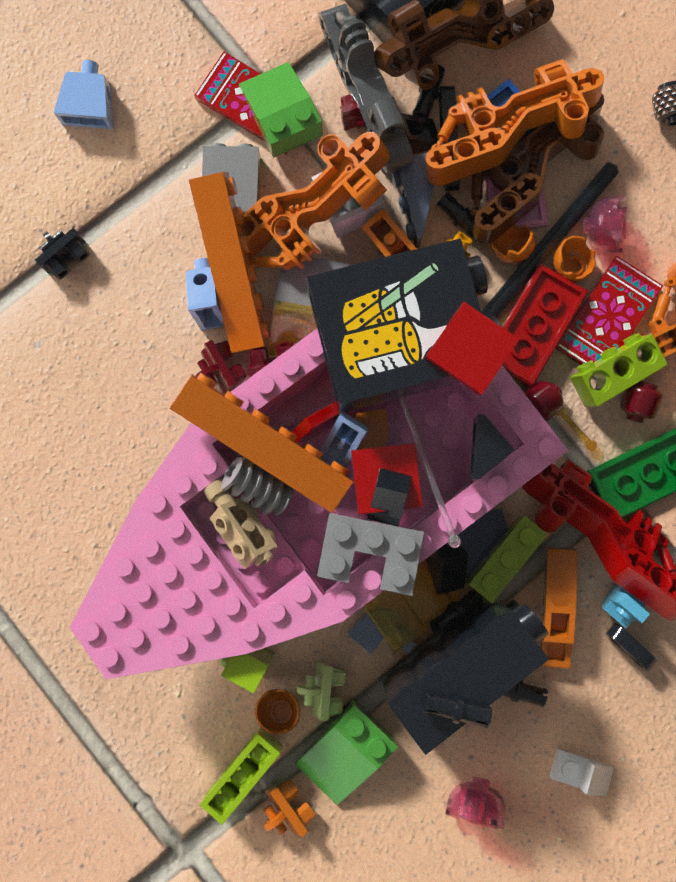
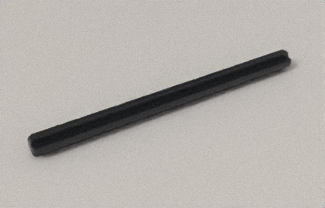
(551, 240)

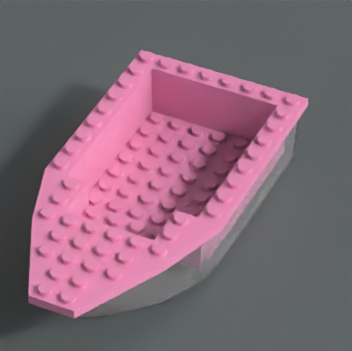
(181, 596)

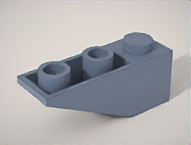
(415, 196)

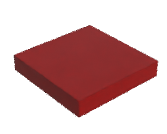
(472, 348)
(317, 423)
(394, 458)

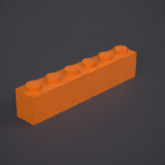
(229, 261)
(260, 442)

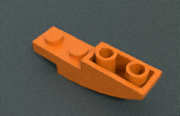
(559, 605)

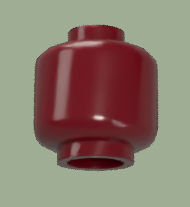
(546, 399)
(641, 401)

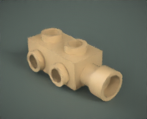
(240, 527)

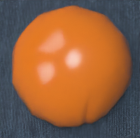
(514, 244)
(574, 259)
(277, 711)

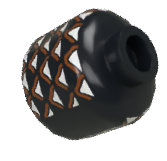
(665, 103)

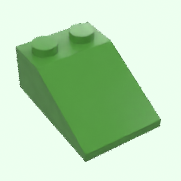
(282, 109)
(347, 752)

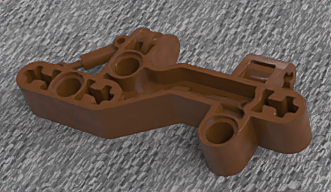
(420, 38)
(528, 175)

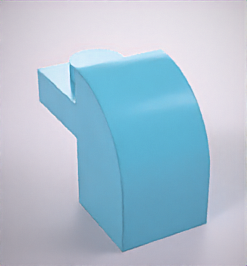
(624, 606)

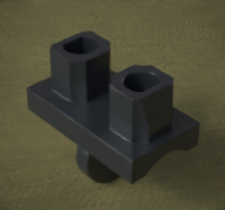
(58, 249)

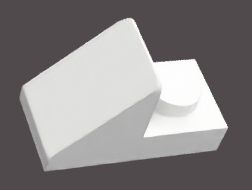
(581, 772)

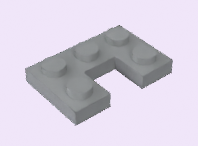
(397, 544)

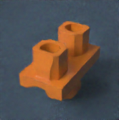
(295, 819)

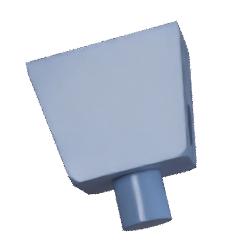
(85, 98)
(202, 296)

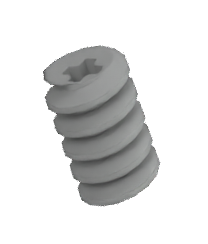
(257, 484)

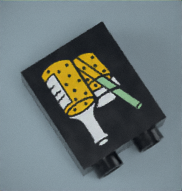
(386, 317)

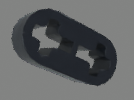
(631, 647)

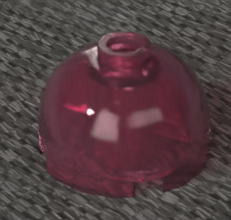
(607, 224)
(477, 803)

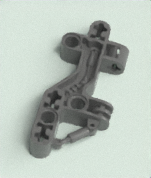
(359, 74)

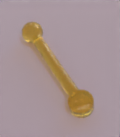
(590, 444)

